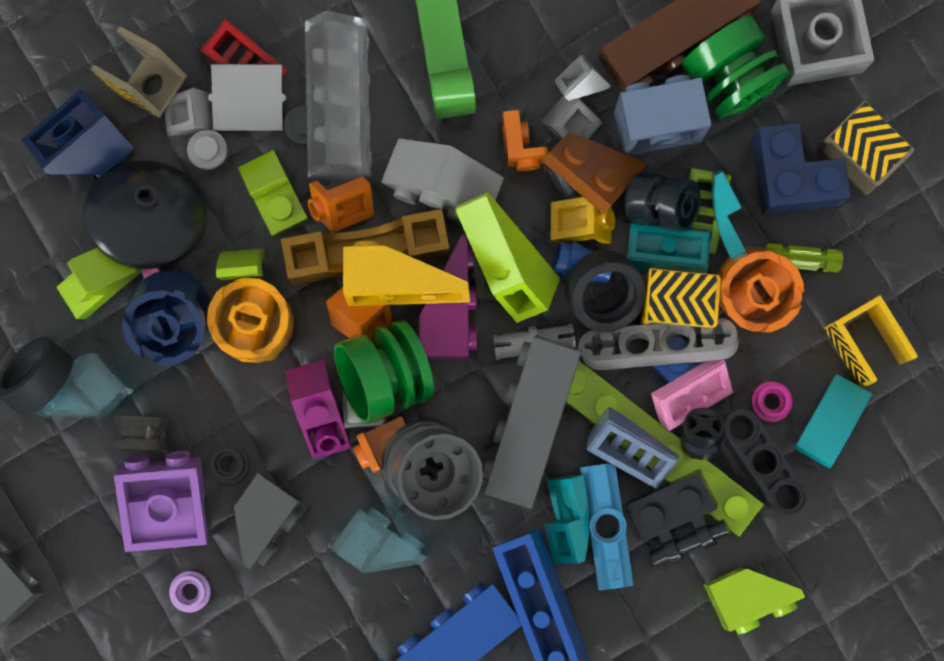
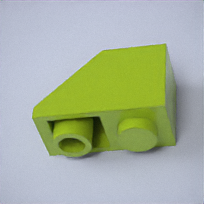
(746, 596)

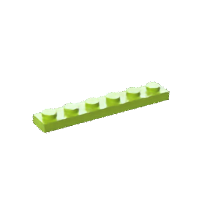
(593, 395)

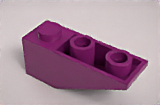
(445, 326)

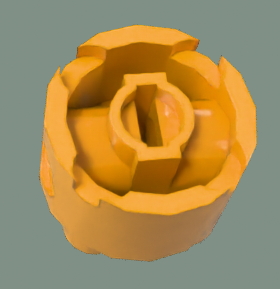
(250, 320)

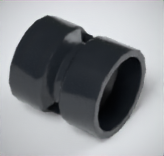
(662, 201)

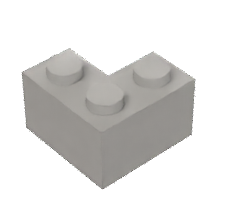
(437, 176)

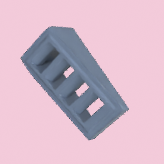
(626, 429)

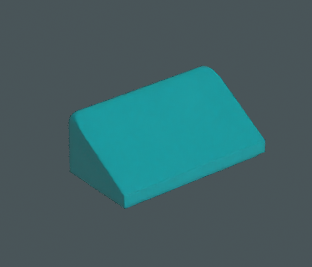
(668, 249)

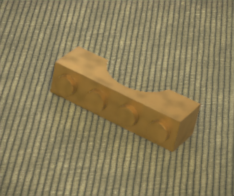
(320, 254)

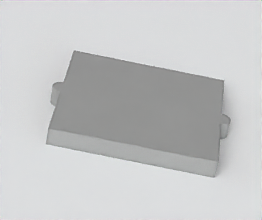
(247, 97)

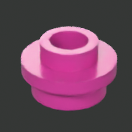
(780, 392)

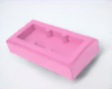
(695, 389)

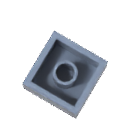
(662, 116)

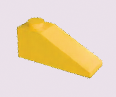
(388, 277)

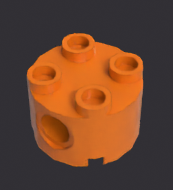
(760, 289)

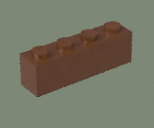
(668, 38)

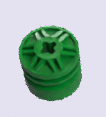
(736, 68)
(383, 371)

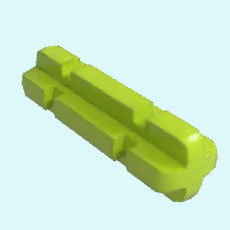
(810, 257)

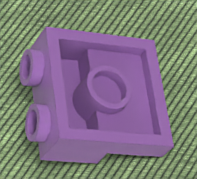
(161, 502)

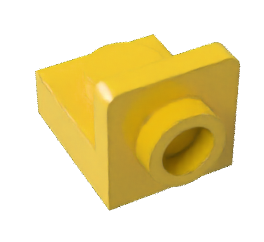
(580, 221)

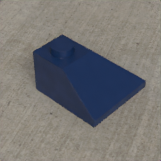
(77, 140)

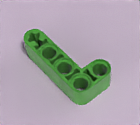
(446, 58)

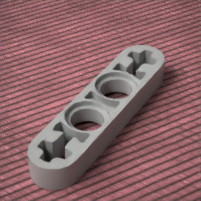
(657, 352)

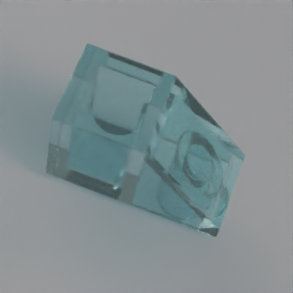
(89, 392)
(374, 547)

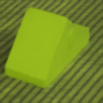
(273, 194)
(93, 282)

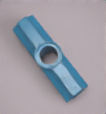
(611, 553)

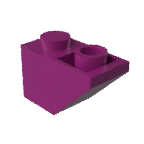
(317, 409)

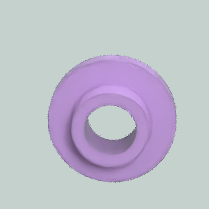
(177, 594)

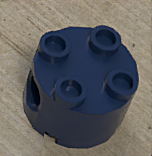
(166, 317)

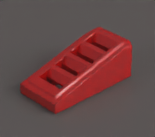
(240, 38)

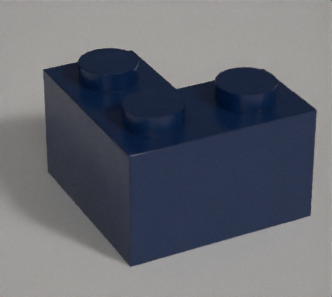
(788, 181)

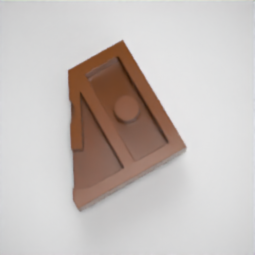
(593, 169)

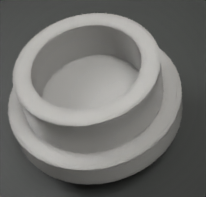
(207, 149)

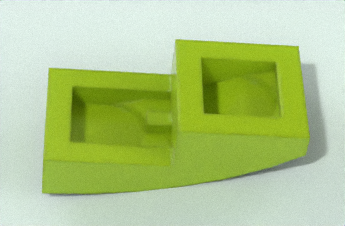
(240, 264)

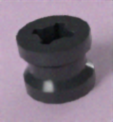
(698, 425)

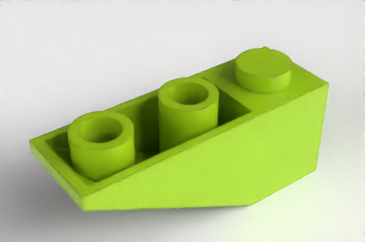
(507, 258)

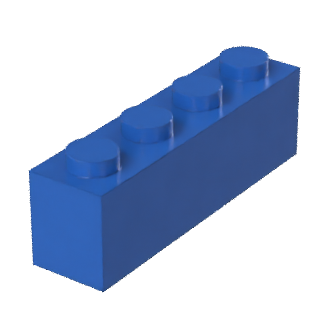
(539, 598)
(467, 632)

